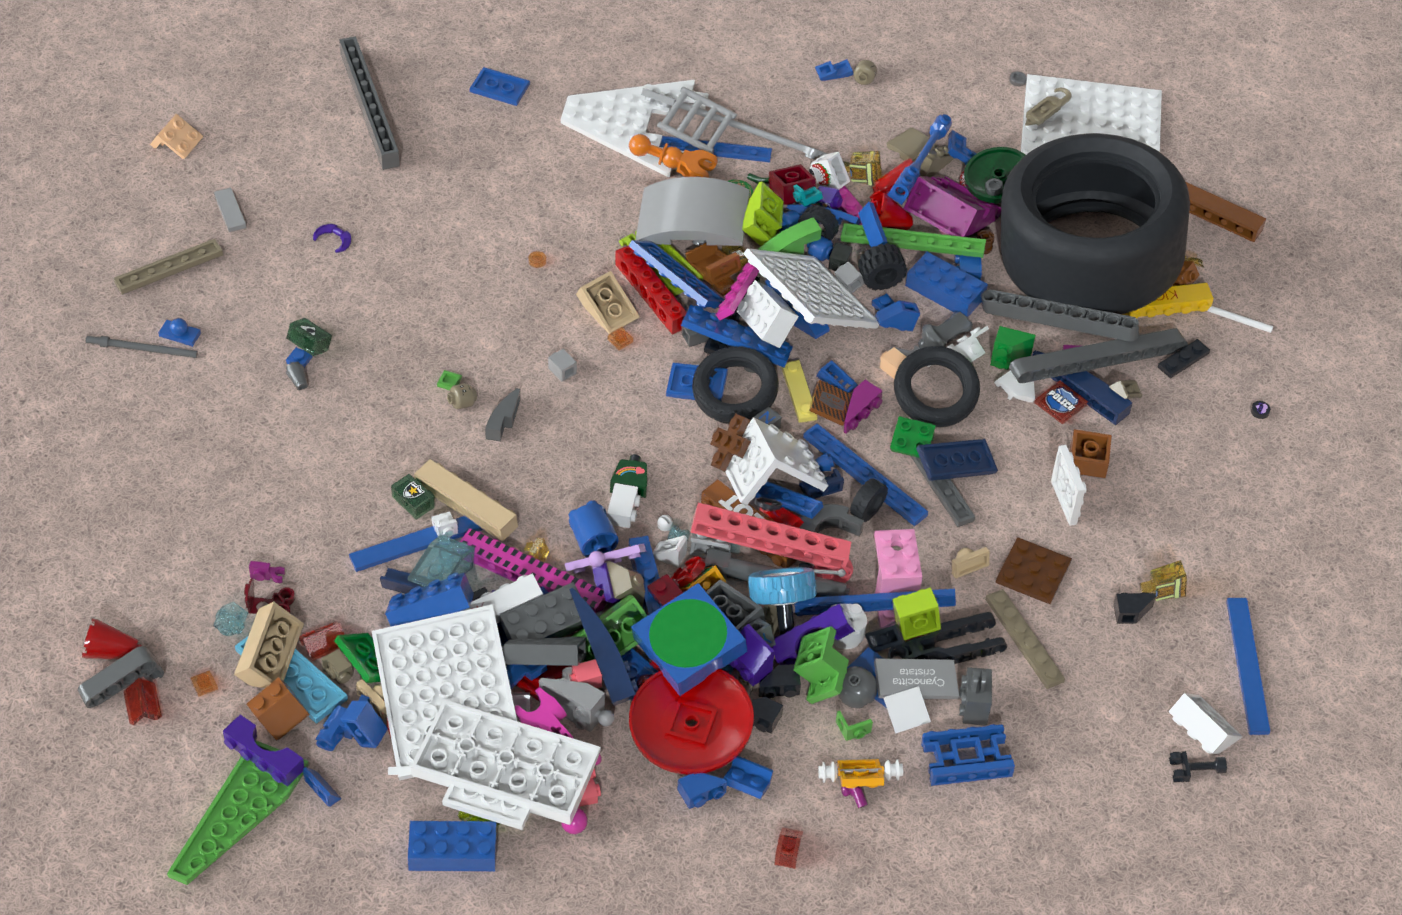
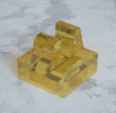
(537, 549)

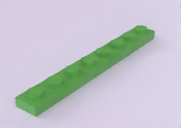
(919, 241)

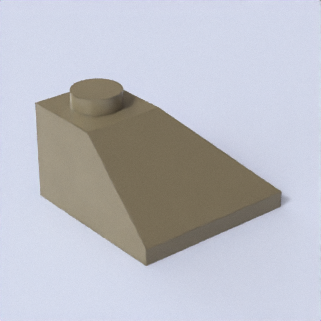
(626, 582)

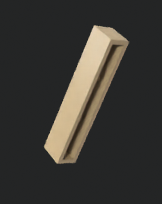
(467, 500)

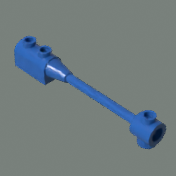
(911, 173)

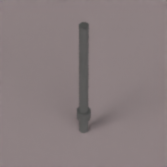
(105, 341)

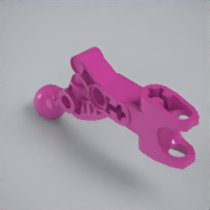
(548, 718)

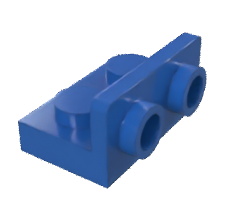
(749, 777)

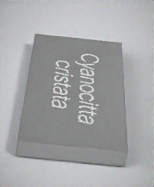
(934, 677)

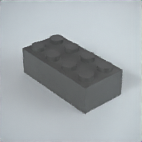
(544, 617)

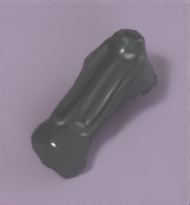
(945, 332)

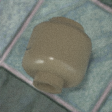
(865, 70)
(462, 396)

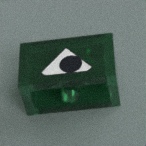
(309, 336)

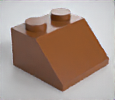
(278, 708)

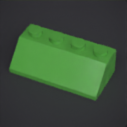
(618, 624)

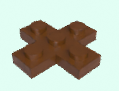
(730, 442)

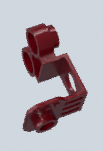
(279, 598)

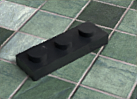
(1183, 358)

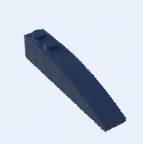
(1097, 393)
(608, 658)

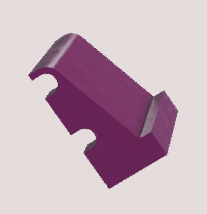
(950, 206)

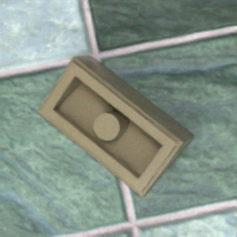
(1127, 389)

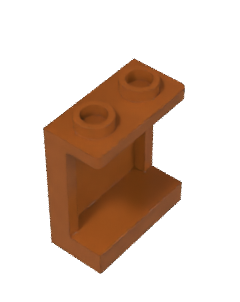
(713, 263)

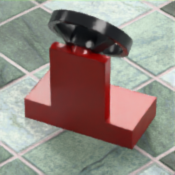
(780, 515)

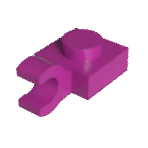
(263, 571)

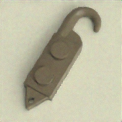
(1047, 108)

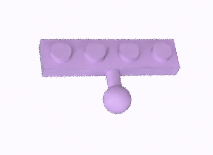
(598, 558)

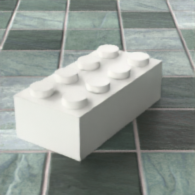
(767, 313)

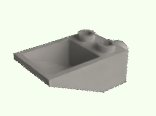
(580, 701)

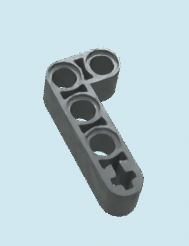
(119, 675)

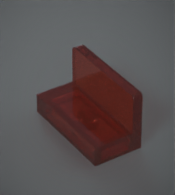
(321, 640)
(142, 701)

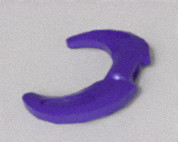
(332, 228)

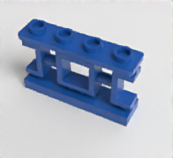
(967, 769)

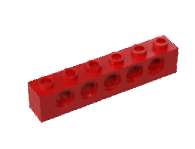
(650, 289)

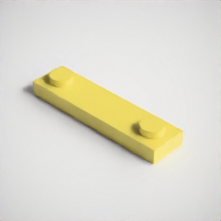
(798, 391)

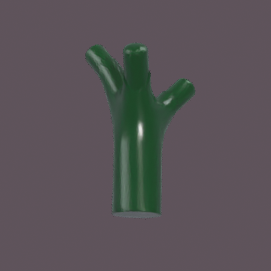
(757, 179)

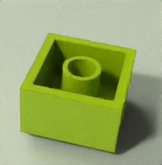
(917, 613)

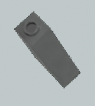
(545, 651)

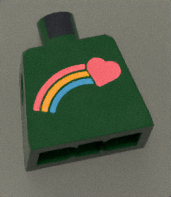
(631, 473)

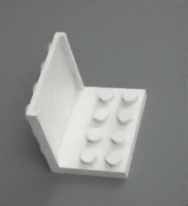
(769, 451)

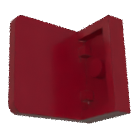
(664, 589)

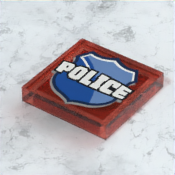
(1061, 402)

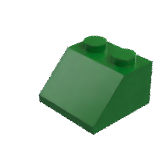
(1011, 345)

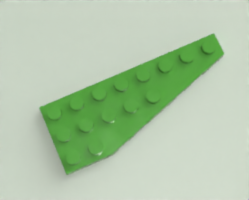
(237, 809)

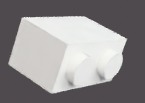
(622, 505)

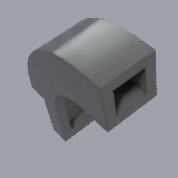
(833, 517)

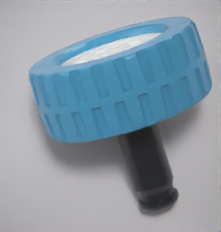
(782, 588)

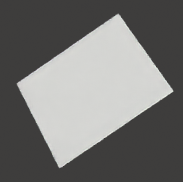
(907, 709)

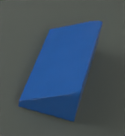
(320, 786)

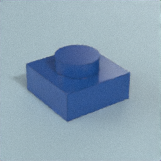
(882, 302)
(300, 356)

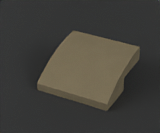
(909, 144)

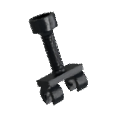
(1184, 774)

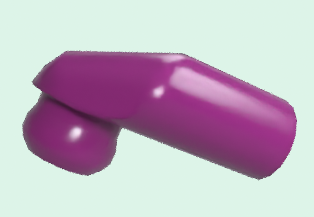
(858, 795)

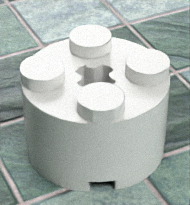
(859, 622)

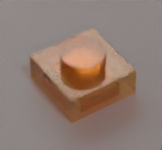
(723, 286)
(620, 338)
(204, 683)

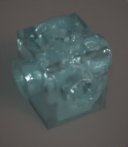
(230, 619)

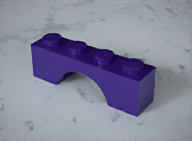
(788, 644)
(281, 764)

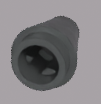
(296, 373)

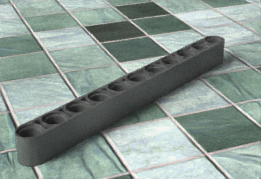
(1096, 356)

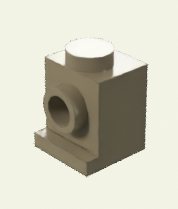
(337, 666)

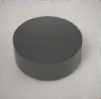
(994, 187)

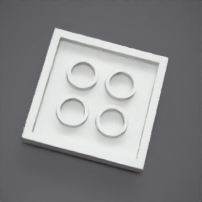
(1068, 484)

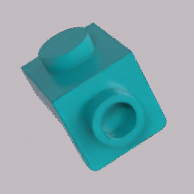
(808, 196)

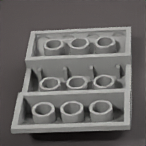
(693, 211)

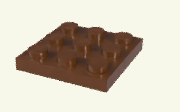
(1033, 570)

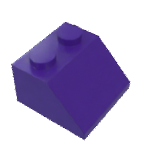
(757, 660)

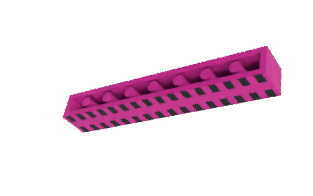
(513, 564)

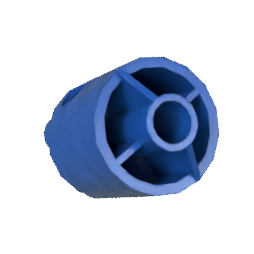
(593, 529)

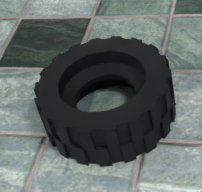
(825, 217)
(869, 499)

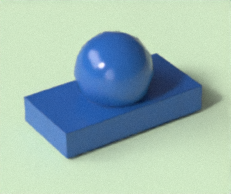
(179, 331)

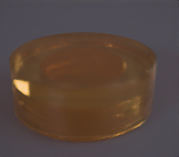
(537, 259)

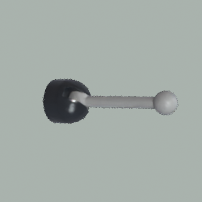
(841, 572)

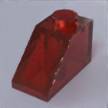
(788, 847)

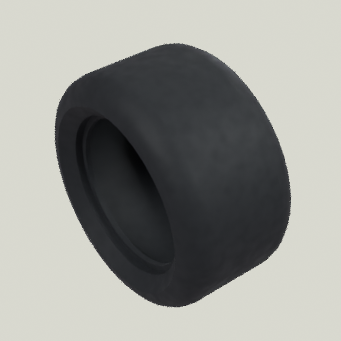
(1095, 176)

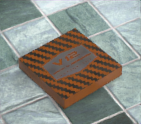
(830, 402)

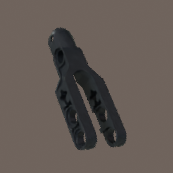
(920, 647)

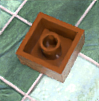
(1091, 452)

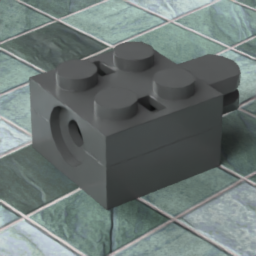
(976, 696)

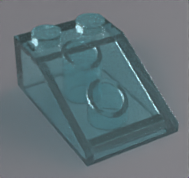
(442, 559)

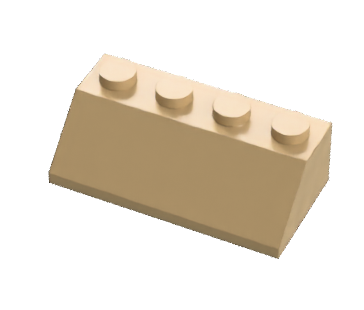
(269, 646)

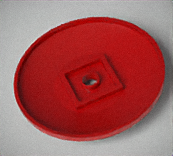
(722, 727)

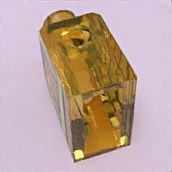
(864, 167)
(1167, 581)

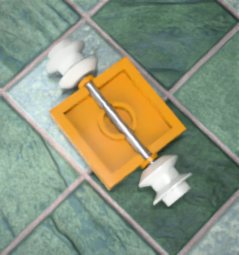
(860, 772)

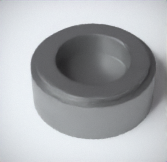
(1018, 78)

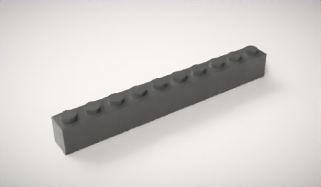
(369, 103)

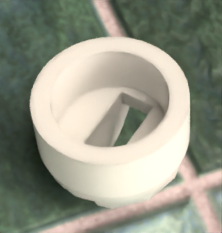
(663, 524)

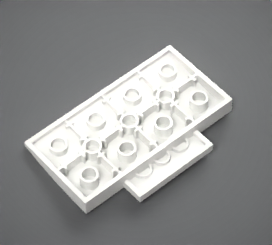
(504, 766)

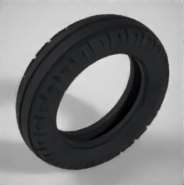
(735, 357)
(943, 357)

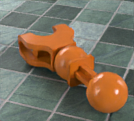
(687, 163)

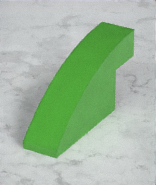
(794, 238)

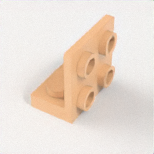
(178, 137)

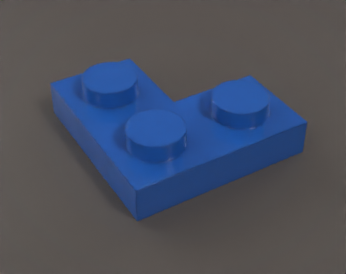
(957, 147)

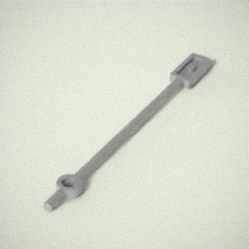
(667, 101)

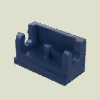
(834, 481)

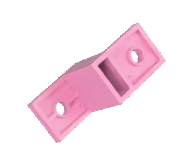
(897, 569)

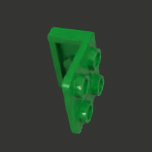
(910, 434)

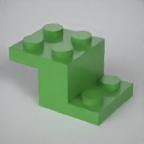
(821, 665)

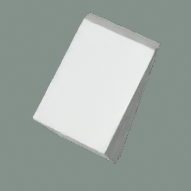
(671, 551)

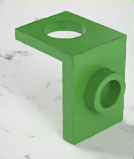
(854, 731)

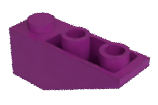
(863, 401)

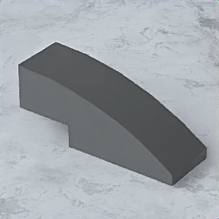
(503, 416)

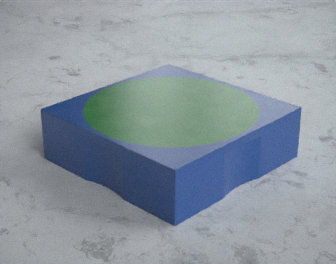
(689, 639)

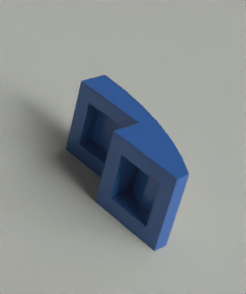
(839, 70)

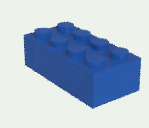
(945, 284)
(431, 601)
(452, 846)

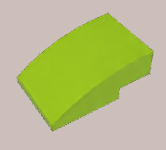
(763, 214)

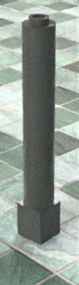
(742, 569)

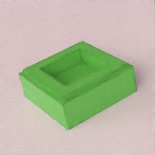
(448, 380)

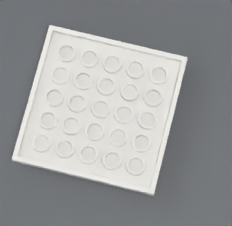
(811, 289)

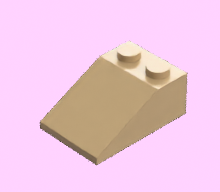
(607, 303)

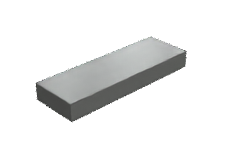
(230, 209)

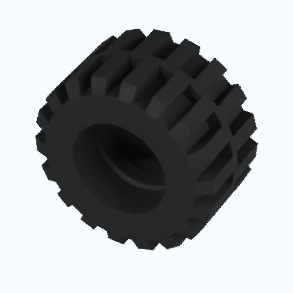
(882, 267)

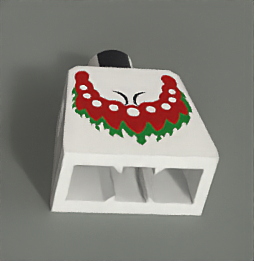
(830, 171)

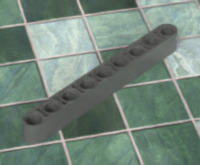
(1060, 315)

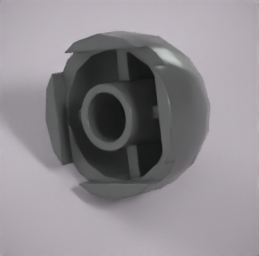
(858, 687)

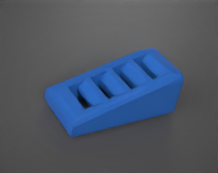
(832, 367)

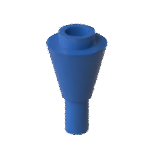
(825, 462)

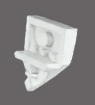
(1020, 391)

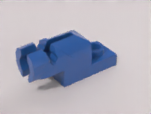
(334, 729)

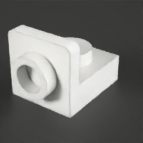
(445, 524)

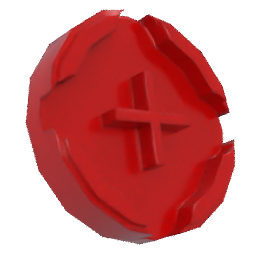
(692, 569)

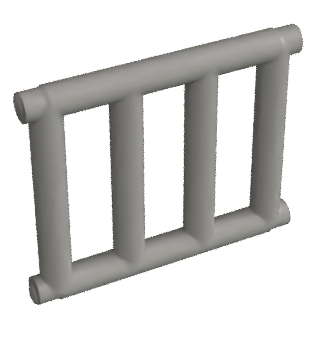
(729, 115)

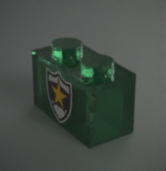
(413, 496)

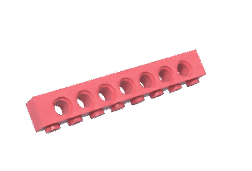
(770, 537)

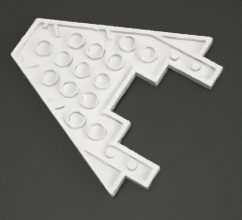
(620, 114)

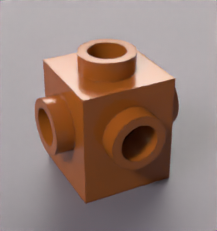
(1188, 274)

